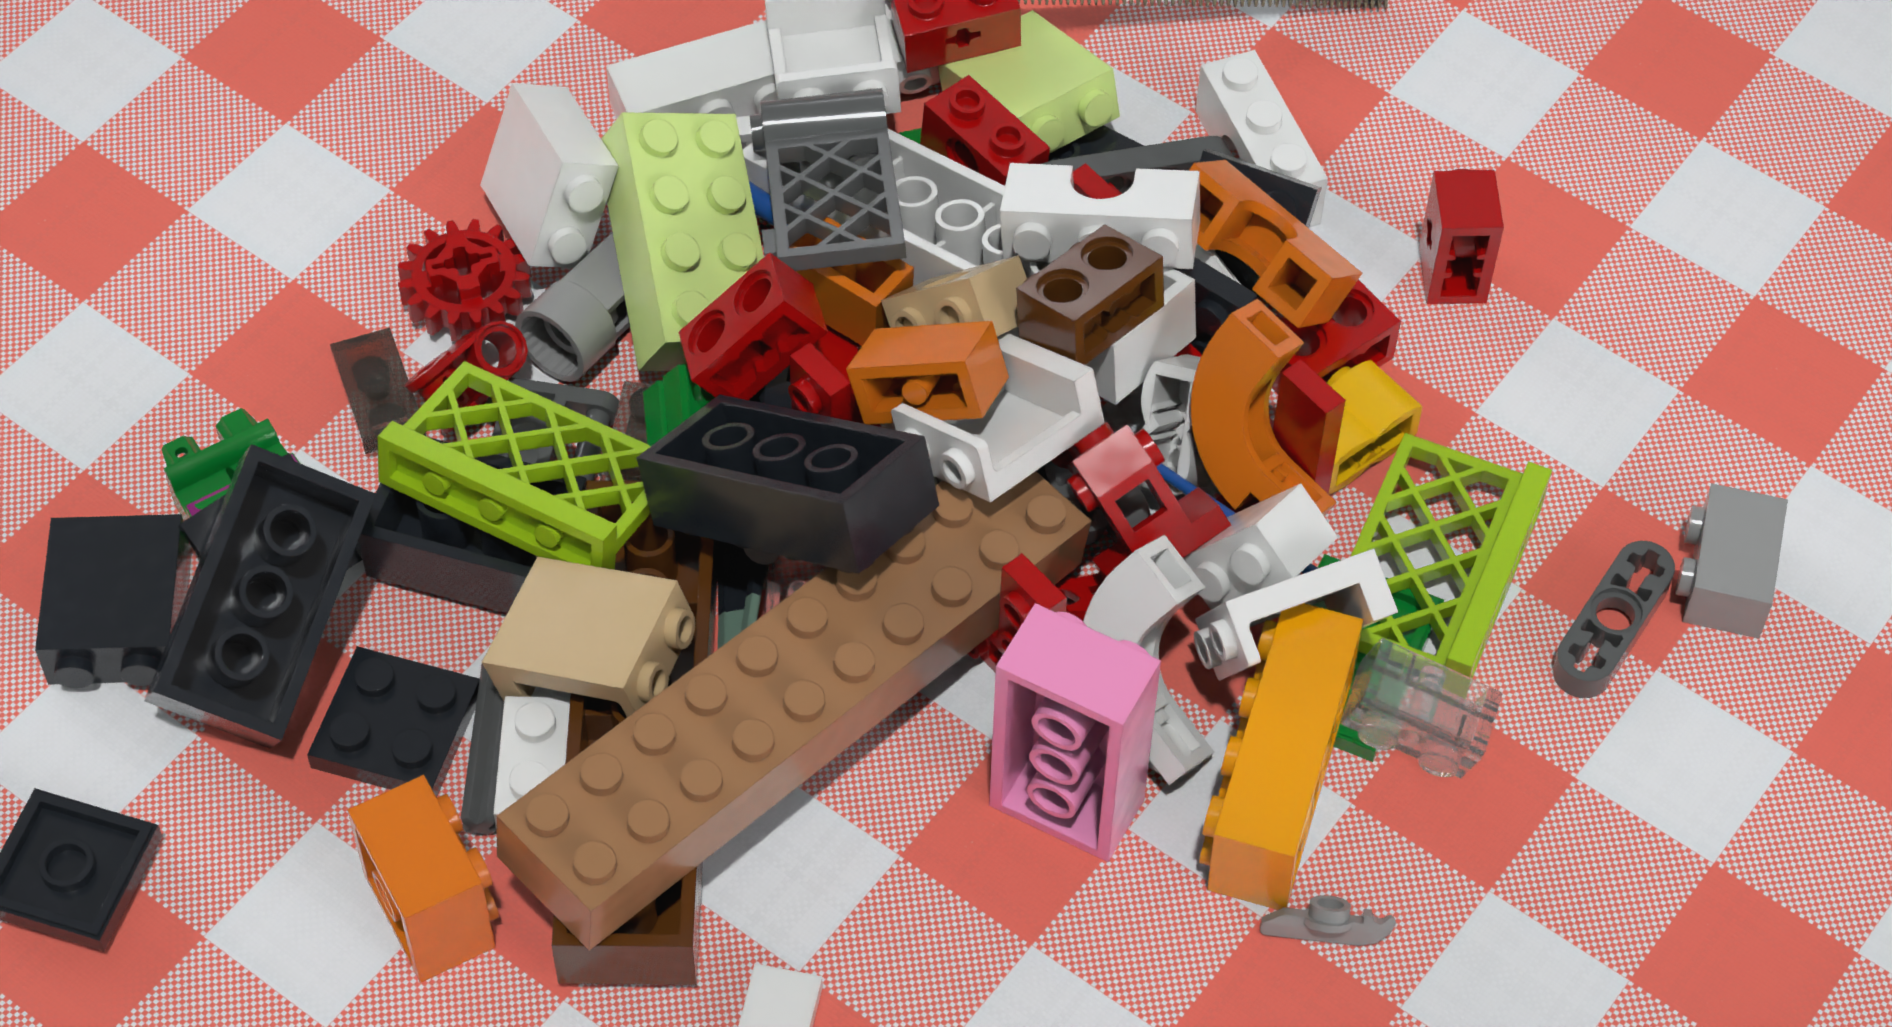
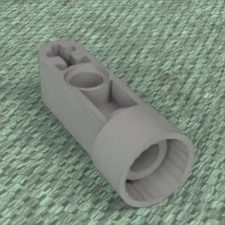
(577, 316)

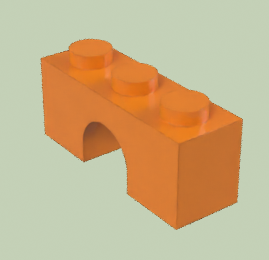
(1295, 266)

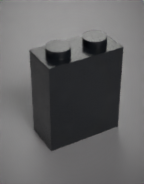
(110, 597)

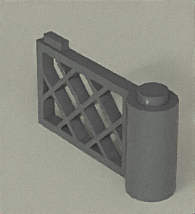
(826, 134)

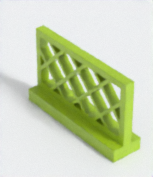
(503, 498)
(1491, 565)

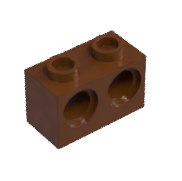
(1091, 295)

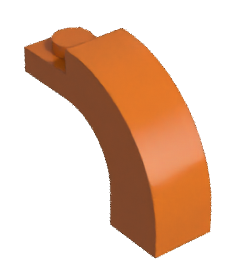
(1233, 409)

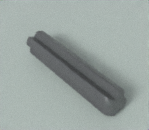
(483, 760)

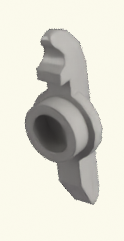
(1328, 921)

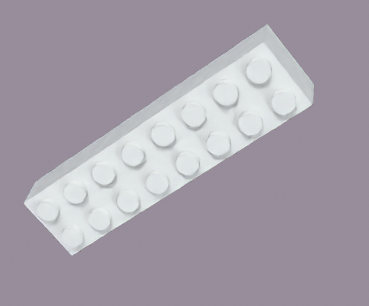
(955, 225)

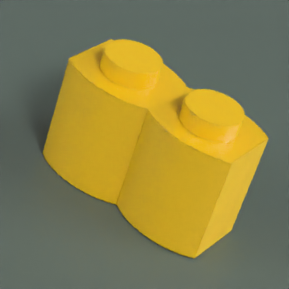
(1372, 421)

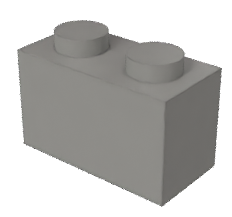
(1733, 560)

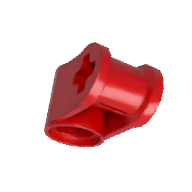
(512, 355)

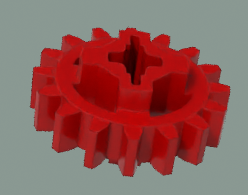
(463, 279)

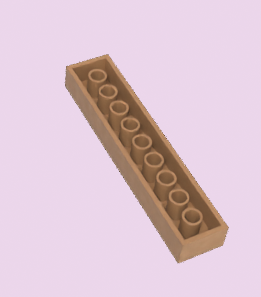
(775, 707)

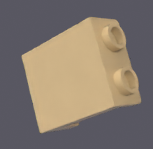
(591, 634)

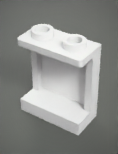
(832, 48)
(1033, 419)
(1347, 586)

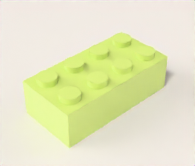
(678, 222)

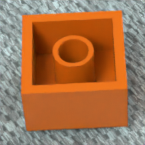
(425, 876)

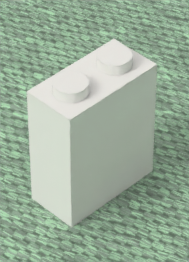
(548, 175)

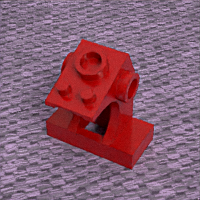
(1115, 463)

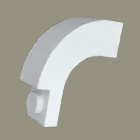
(1136, 607)

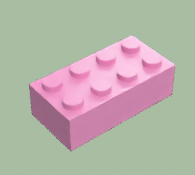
(1072, 730)

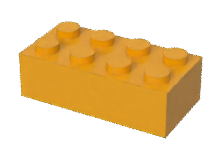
(1279, 754)

